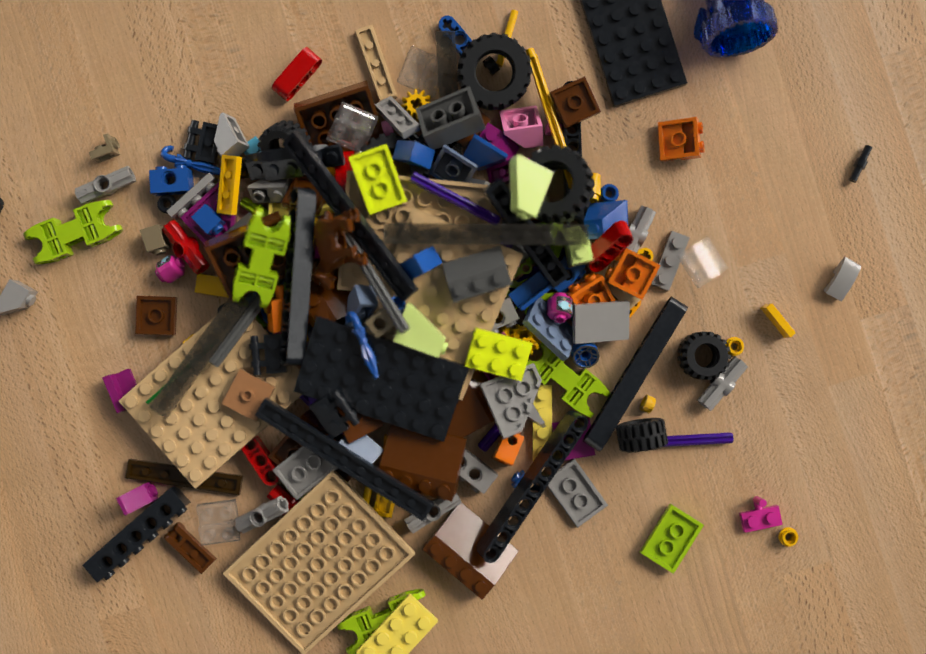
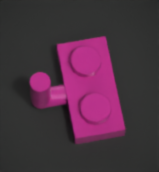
(761, 516)

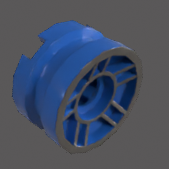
(588, 358)

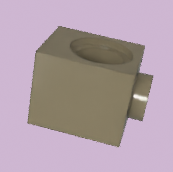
(155, 239)
(375, 330)

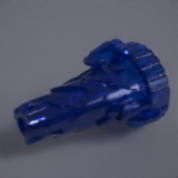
(735, 26)

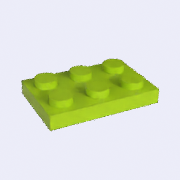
(671, 538)

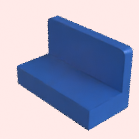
(530, 291)

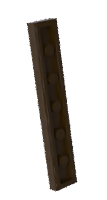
(170, 475)

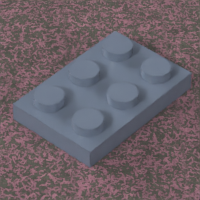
(554, 335)

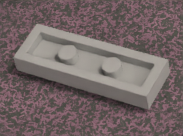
(397, 117)
(192, 196)
(669, 261)

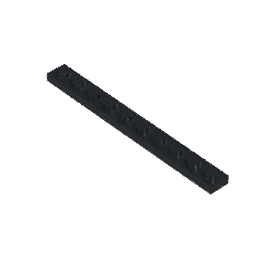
(340, 202)
(344, 459)

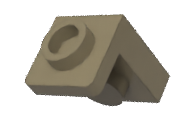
(105, 152)

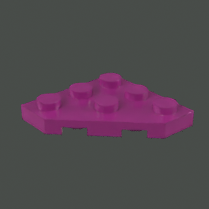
(210, 199)

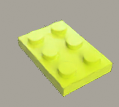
(377, 179)
(498, 354)

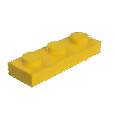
(229, 184)

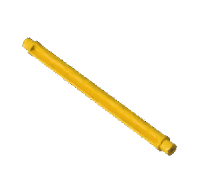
(548, 106)

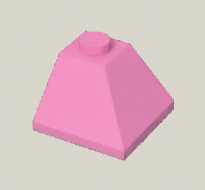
(523, 126)

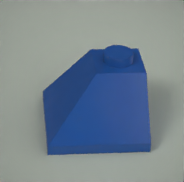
(484, 153)
(603, 215)

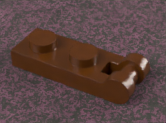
(190, 548)

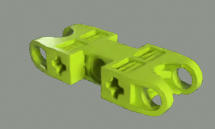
(59, 237)
(264, 244)
(576, 386)
(364, 622)

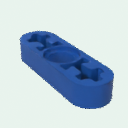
(454, 25)

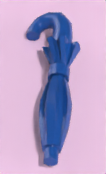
(200, 166)
(367, 353)

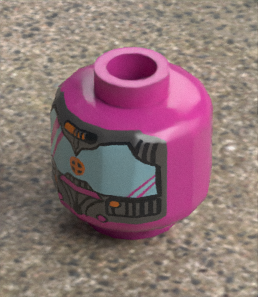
(170, 269)
(559, 307)

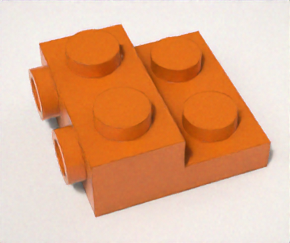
(680, 139)
(632, 273)
(591, 290)

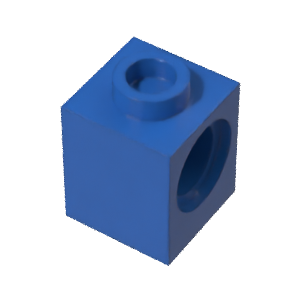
(208, 220)

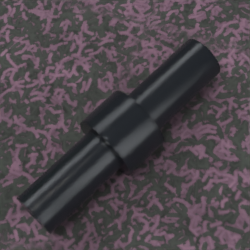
(860, 163)

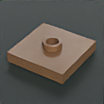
(247, 394)

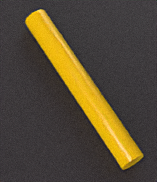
(509, 30)

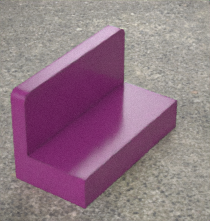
(118, 386)

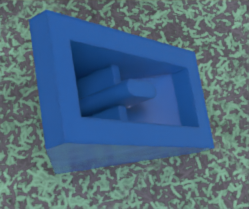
(413, 154)
(421, 262)

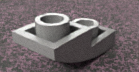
(844, 278)

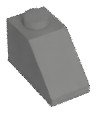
(229, 137)
(16, 297)

